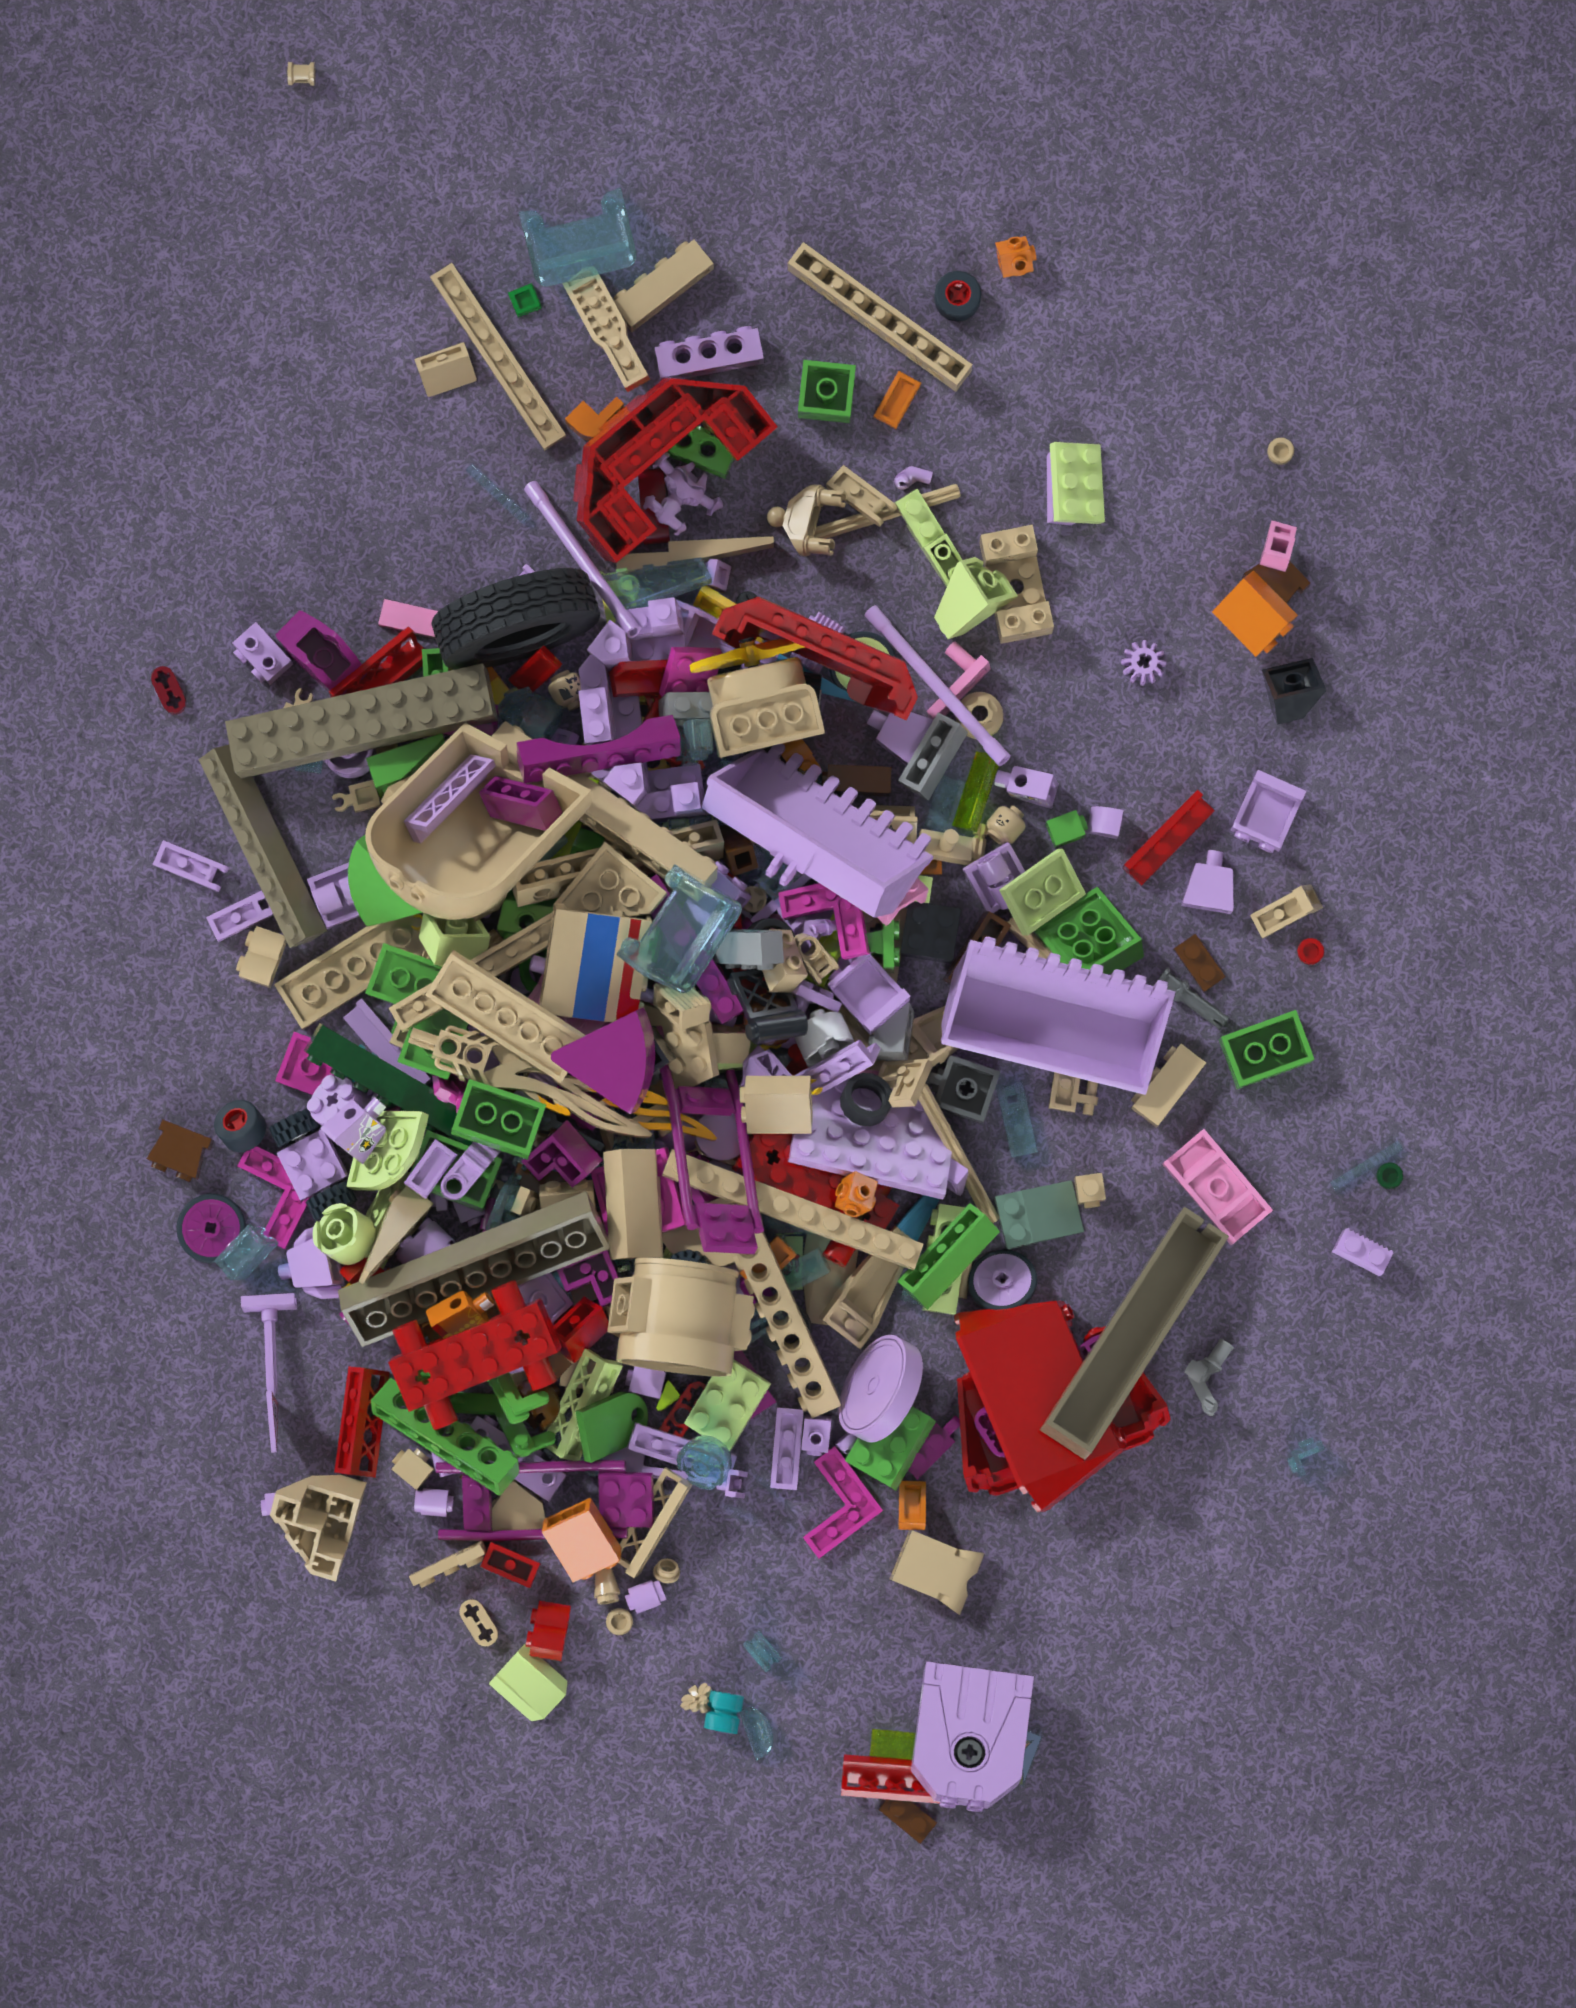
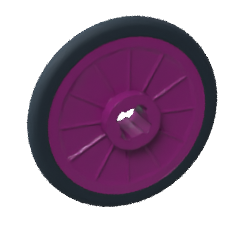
(193, 1226)

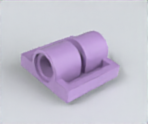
(991, 874)
(333, 896)

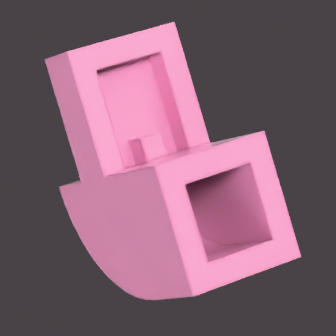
(1278, 546)

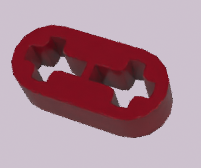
(174, 688)

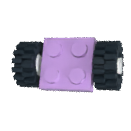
(311, 1163)

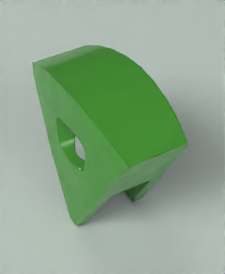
(371, 895)

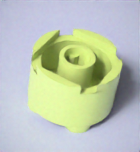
(344, 1234)

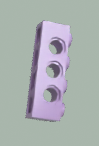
(723, 360)

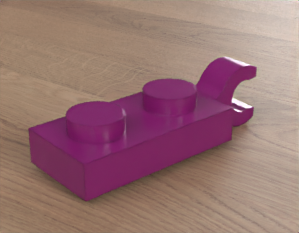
(934, 1447)

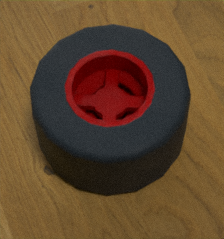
(953, 287)
(240, 1126)

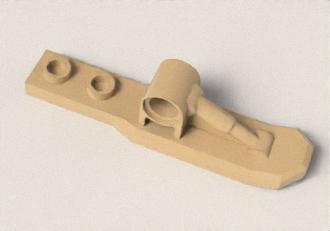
(607, 328)

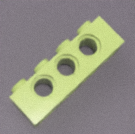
(941, 1217)

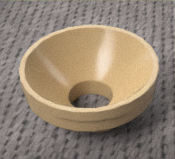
(995, 712)

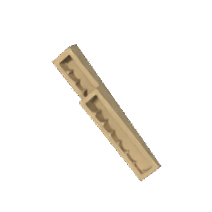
(695, 549)

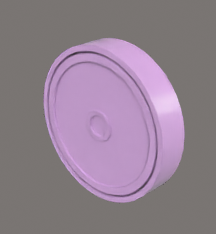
(880, 1388)

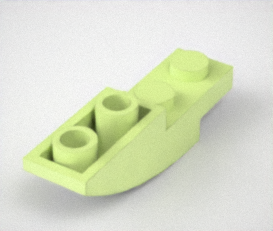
(929, 534)

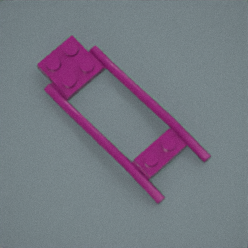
(720, 1226)
(624, 1500)

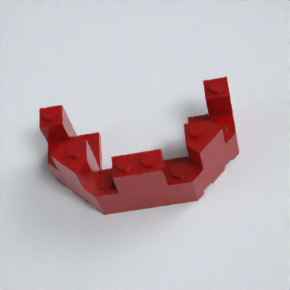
(640, 437)

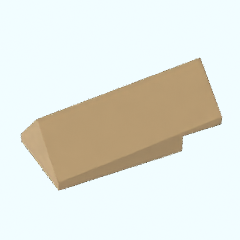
(633, 1204)

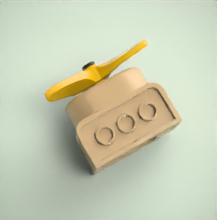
(761, 702)

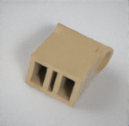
(936, 1569)

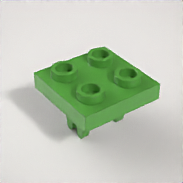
(882, 945)

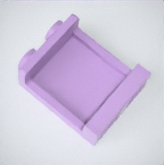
(1267, 811)
(867, 992)

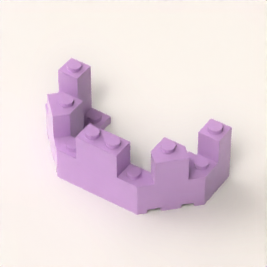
(605, 718)

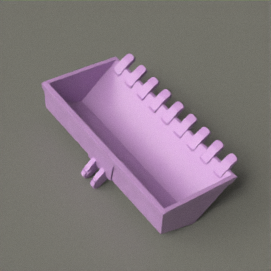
(817, 829)
(1056, 1015)

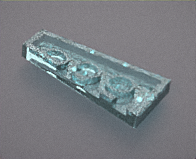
(653, 582)

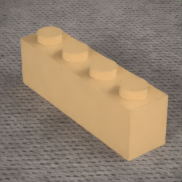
(663, 284)

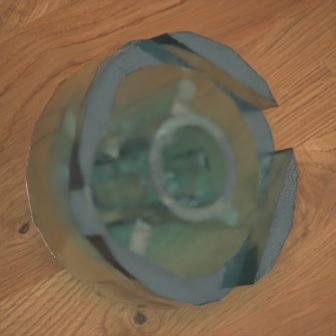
(705, 1461)

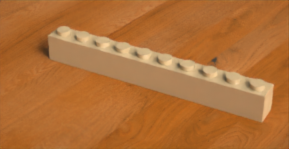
(624, 825)

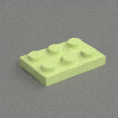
(1077, 483)
(1042, 892)
(728, 1404)

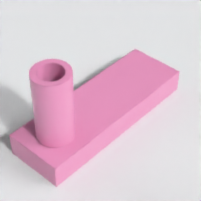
(401, 615)
(974, 672)

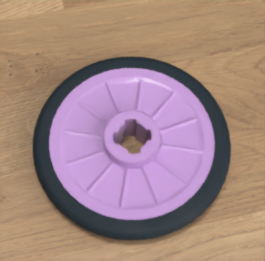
(998, 1265)

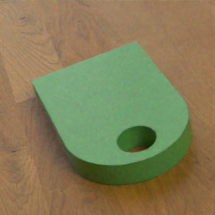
(608, 1424)

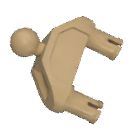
(802, 518)

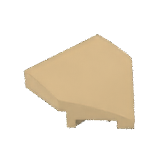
(517, 1509)

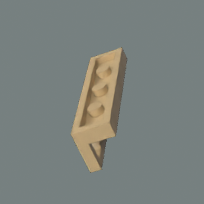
(662, 1522)

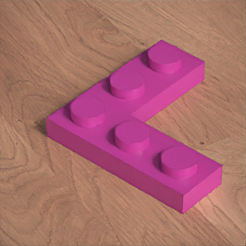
(848, 917)
(290, 1207)
(858, 1508)

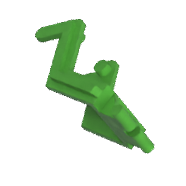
(509, 1411)

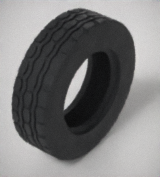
(516, 618)

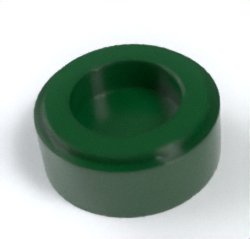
(1389, 1175)

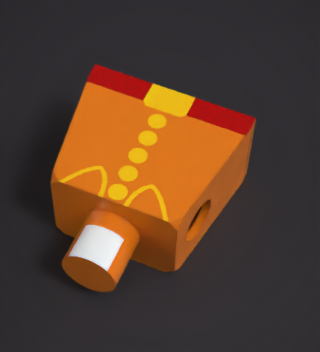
(459, 1313)

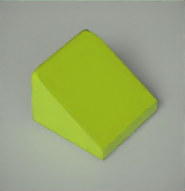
(668, 1397)

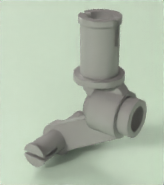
(1200, 1372)

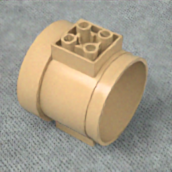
(680, 1317)

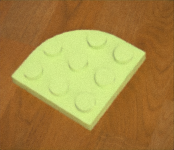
(393, 1152)

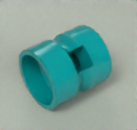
(723, 1712)

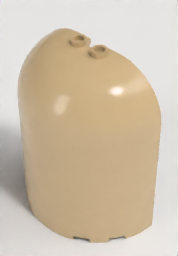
(470, 855)

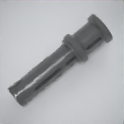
(1193, 1000)

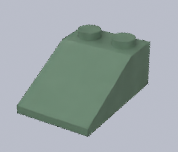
(1038, 1214)

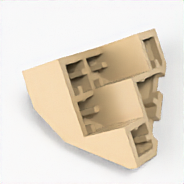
(319, 1519)

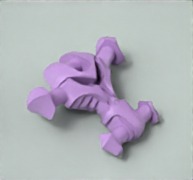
(682, 489)

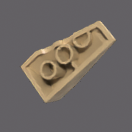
(401, 1220)

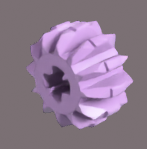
(1133, 660)

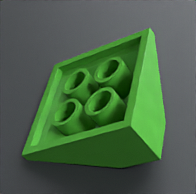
(1092, 933)

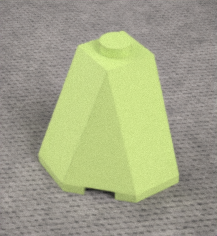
(972, 597)

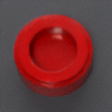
(1310, 951)

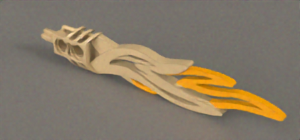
(564, 1102)

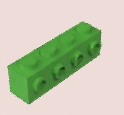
(948, 1256)

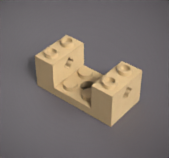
(1014, 555)

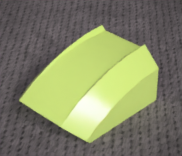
(530, 1684)

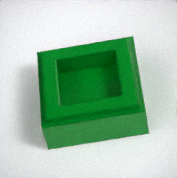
(524, 300)

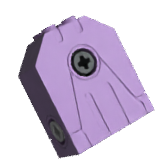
(973, 1714)

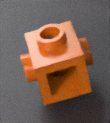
(1015, 256)
(856, 1194)

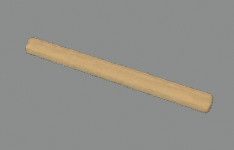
(859, 521)
(951, 1143)

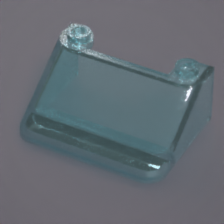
(581, 246)
(683, 932)

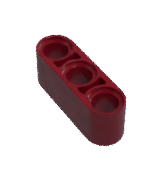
(652, 483)

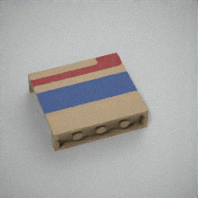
(582, 968)

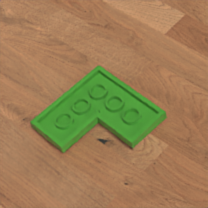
(399, 976)

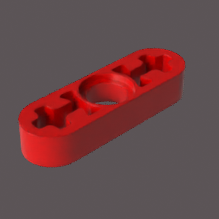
(688, 1395)

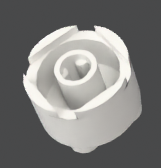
(825, 1036)

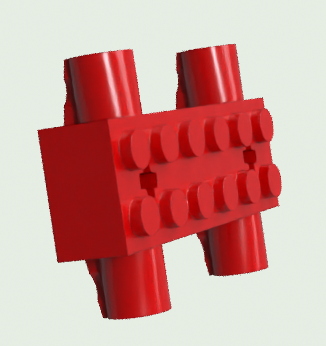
(811, 1185)
(474, 1355)

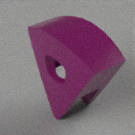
(318, 650)
(614, 1060)

